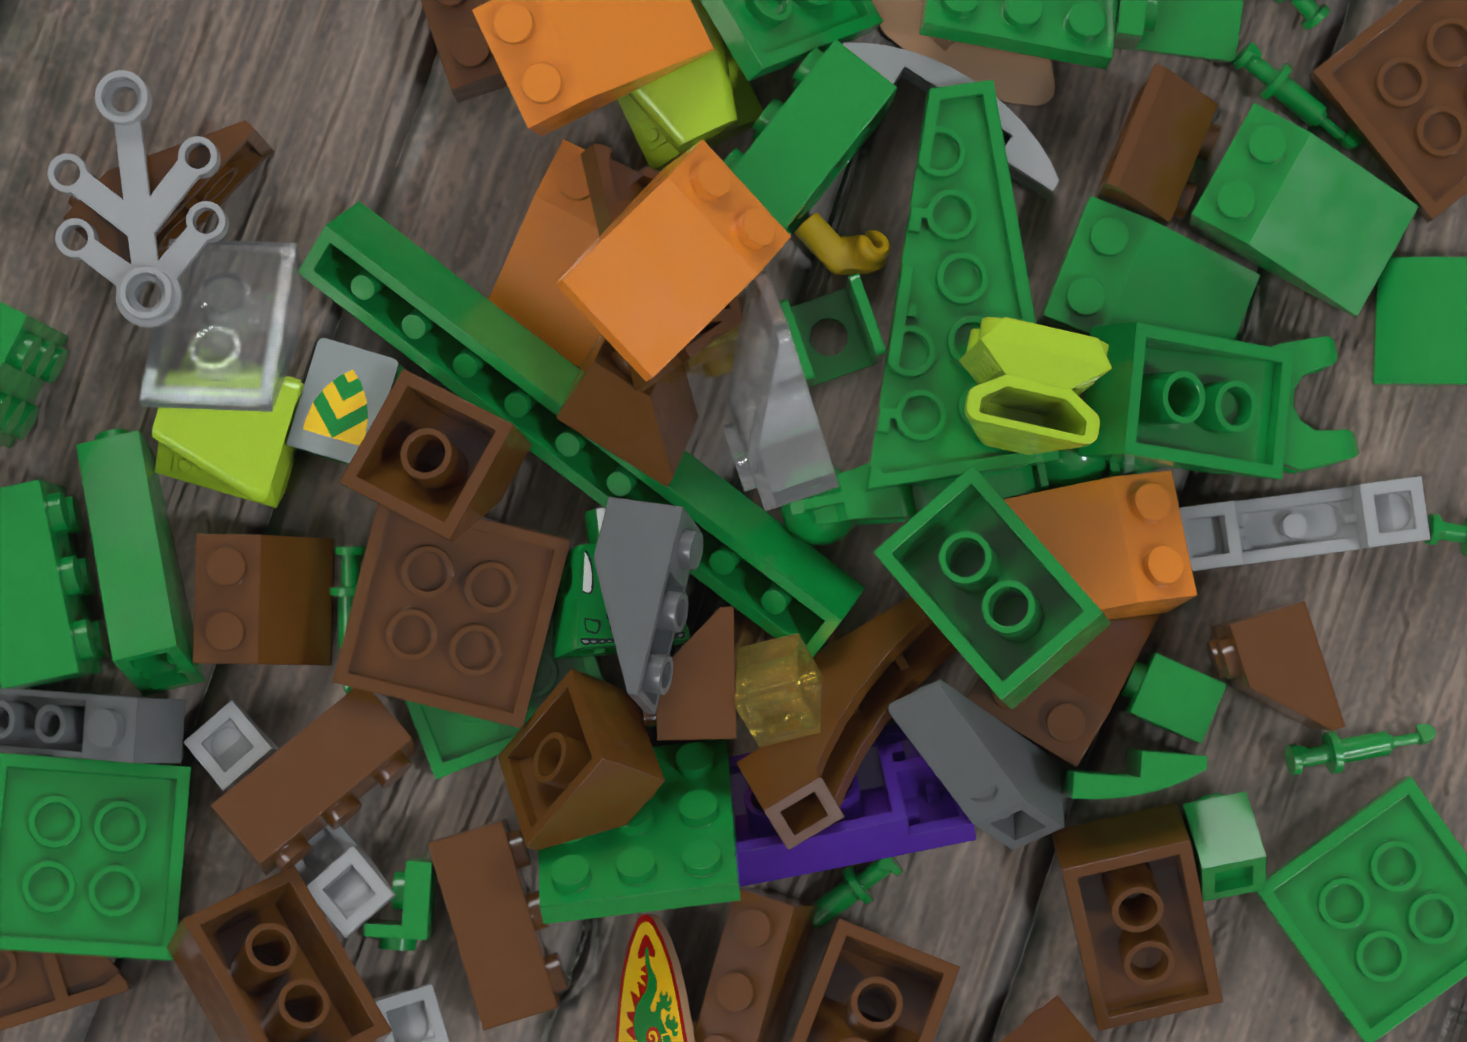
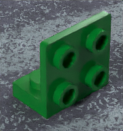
(1180, 28)

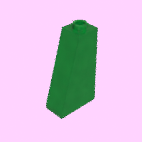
(137, 563)

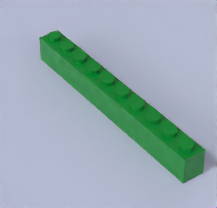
(523, 380)

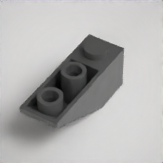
(643, 577)
(92, 725)
(985, 765)

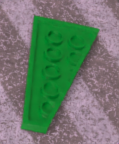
(955, 269)

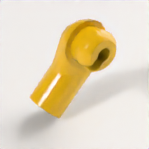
(844, 253)

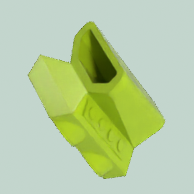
(694, 103)
(1032, 385)
(231, 448)

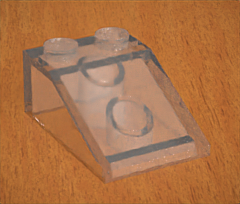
(232, 330)
(775, 422)

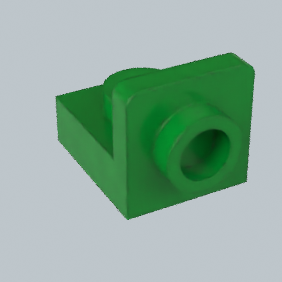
(416, 898)

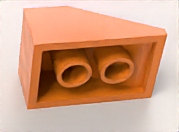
(586, 53)
(549, 242)
(673, 259)
(1116, 540)

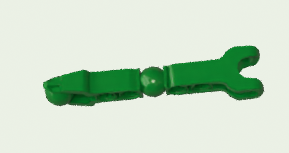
(837, 511)

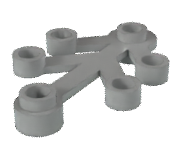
(139, 211)

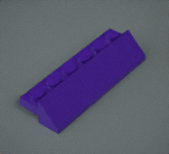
(888, 812)

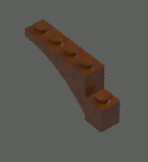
(862, 673)

